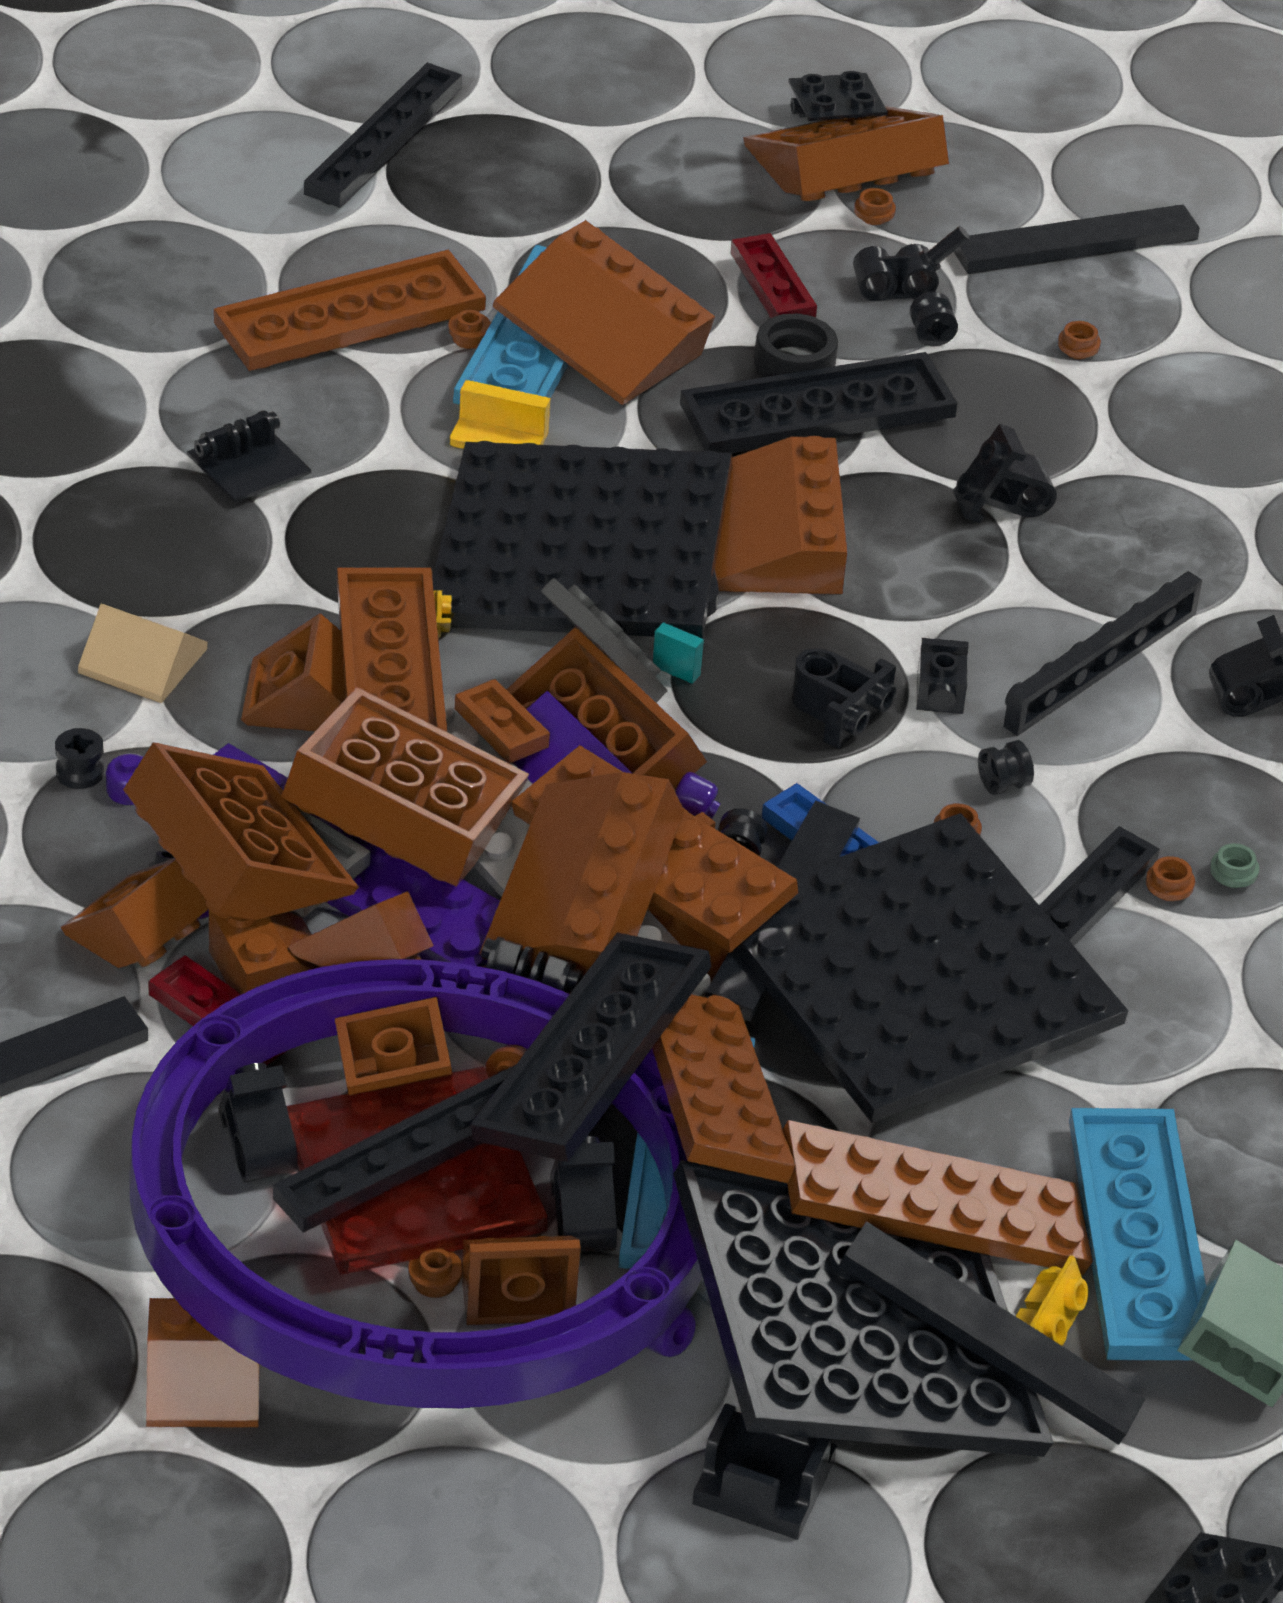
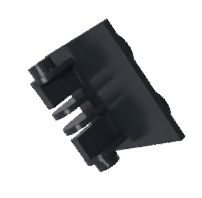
(835, 97)
(247, 456)
(505, 956)
(1223, 1572)

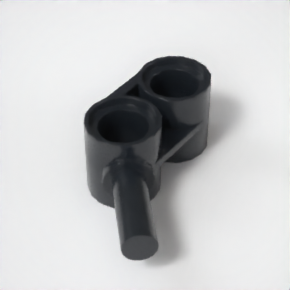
(906, 274)

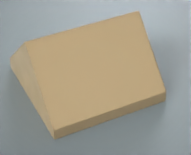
(138, 654)

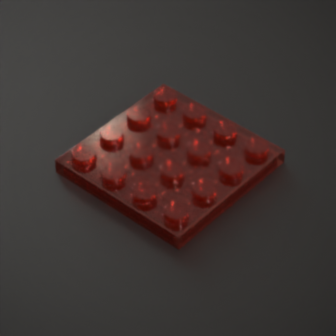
(462, 1199)

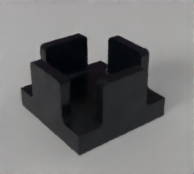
(762, 1475)

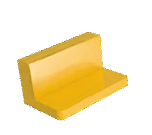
(500, 416)

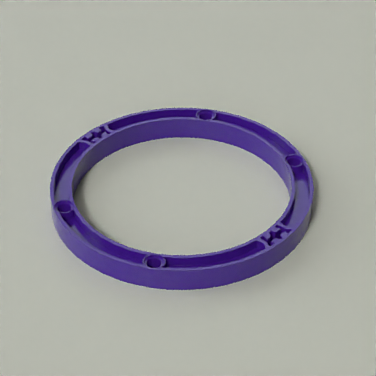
(358, 1356)

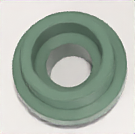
(1235, 866)

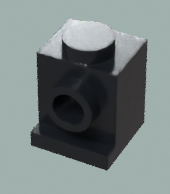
(942, 675)

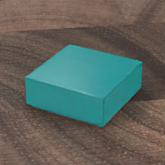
(678, 652)

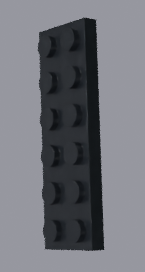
(818, 403)
(591, 1047)

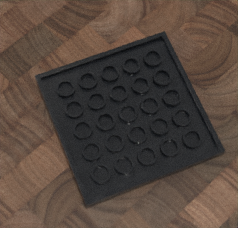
(614, 521)
(925, 969)
(830, 1352)

